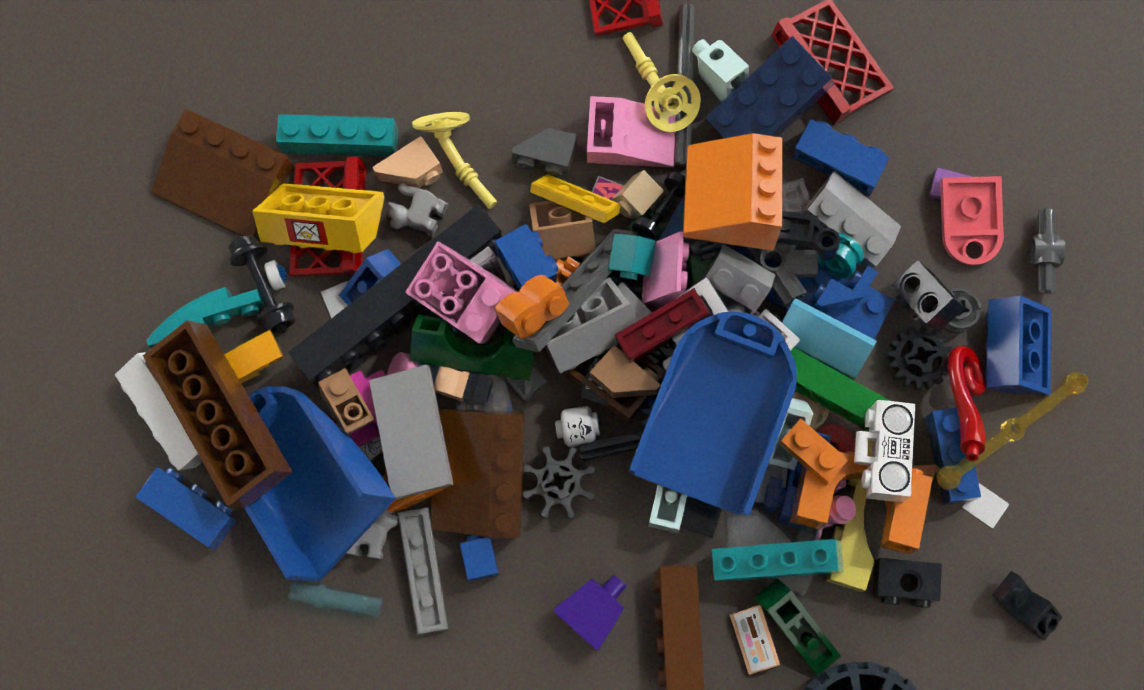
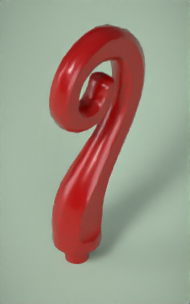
(964, 383)

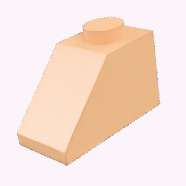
(410, 165)

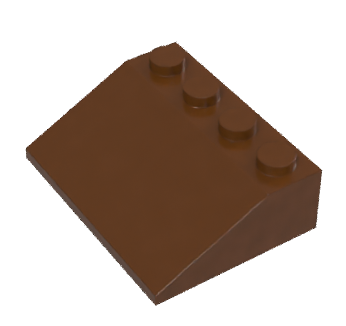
(218, 173)
(486, 473)

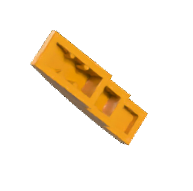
(254, 356)

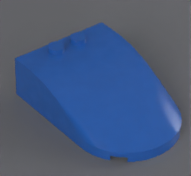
(719, 412)
(328, 497)

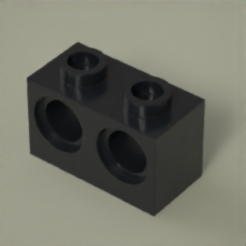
(929, 294)

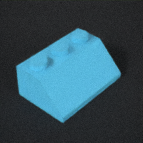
(828, 339)

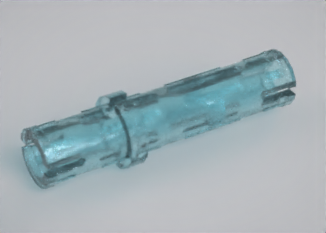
(333, 598)

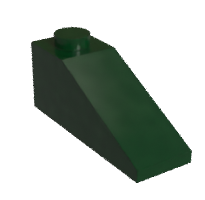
(797, 626)

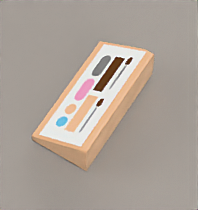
(754, 639)

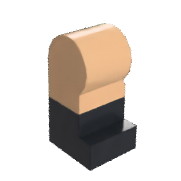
(464, 386)

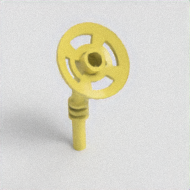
(665, 96)
(442, 127)

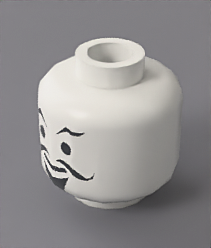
(578, 426)

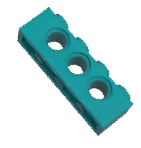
(777, 560)

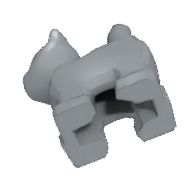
(418, 215)
(375, 536)

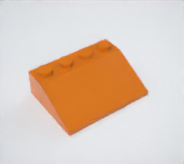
(734, 191)

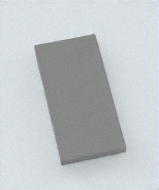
(411, 432)

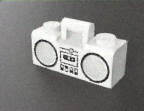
(890, 466)

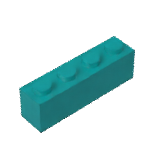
(337, 135)

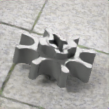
(553, 468)

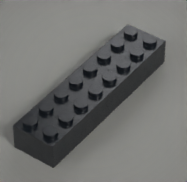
(386, 306)

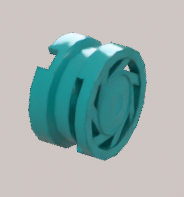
(847, 258)

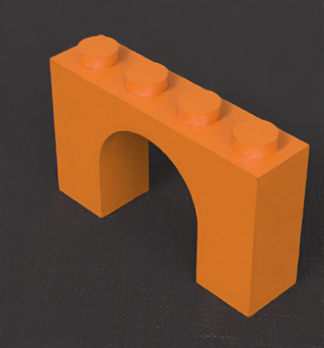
(903, 520)

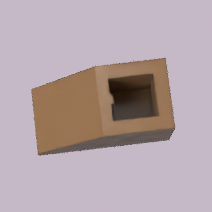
(622, 378)
(345, 401)

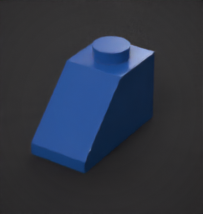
(368, 274)

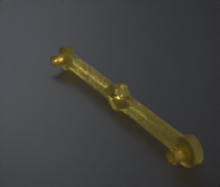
(1074, 383)

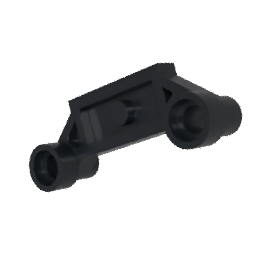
(806, 231)

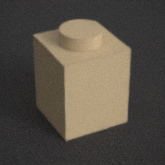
(637, 195)

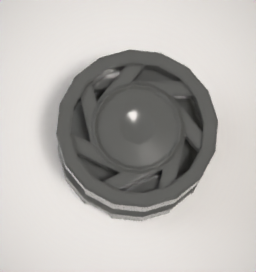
(968, 315)

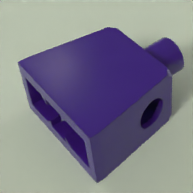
(593, 610)

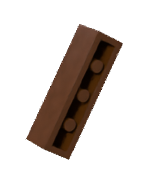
(680, 628)

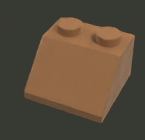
(562, 230)

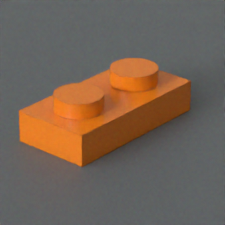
(813, 451)

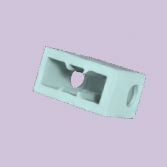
(720, 67)

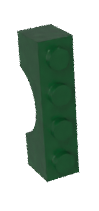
(437, 344)

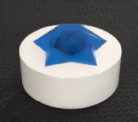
(275, 274)

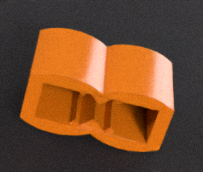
(534, 304)

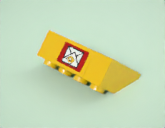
(319, 217)

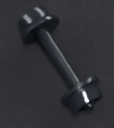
(247, 252)

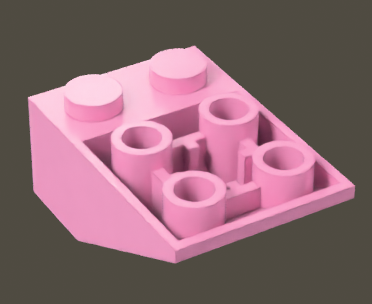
(624, 135)
(667, 273)
(460, 292)

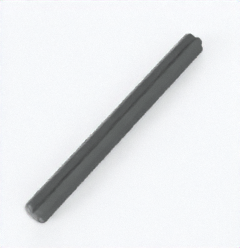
(685, 68)

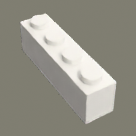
(154, 408)

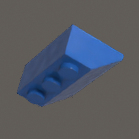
(1018, 346)

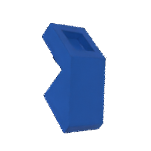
(839, 296)

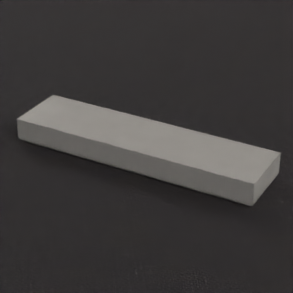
(422, 571)

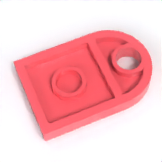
(972, 215)

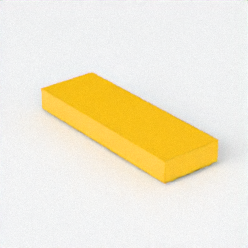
(575, 198)

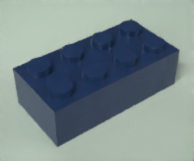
(773, 94)

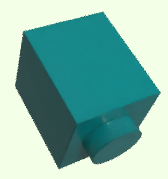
(631, 256)

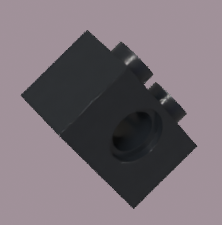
(924, 575)

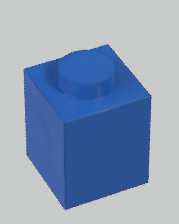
(479, 557)

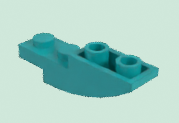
(213, 307)

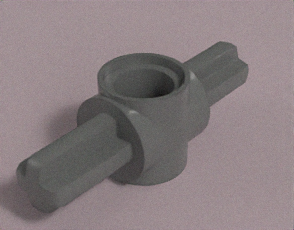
(1046, 251)

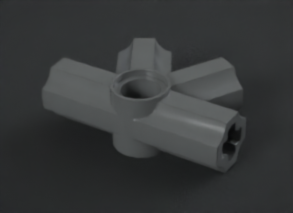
(791, 265)

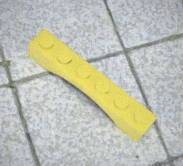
(854, 545)

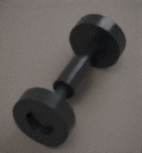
(647, 228)

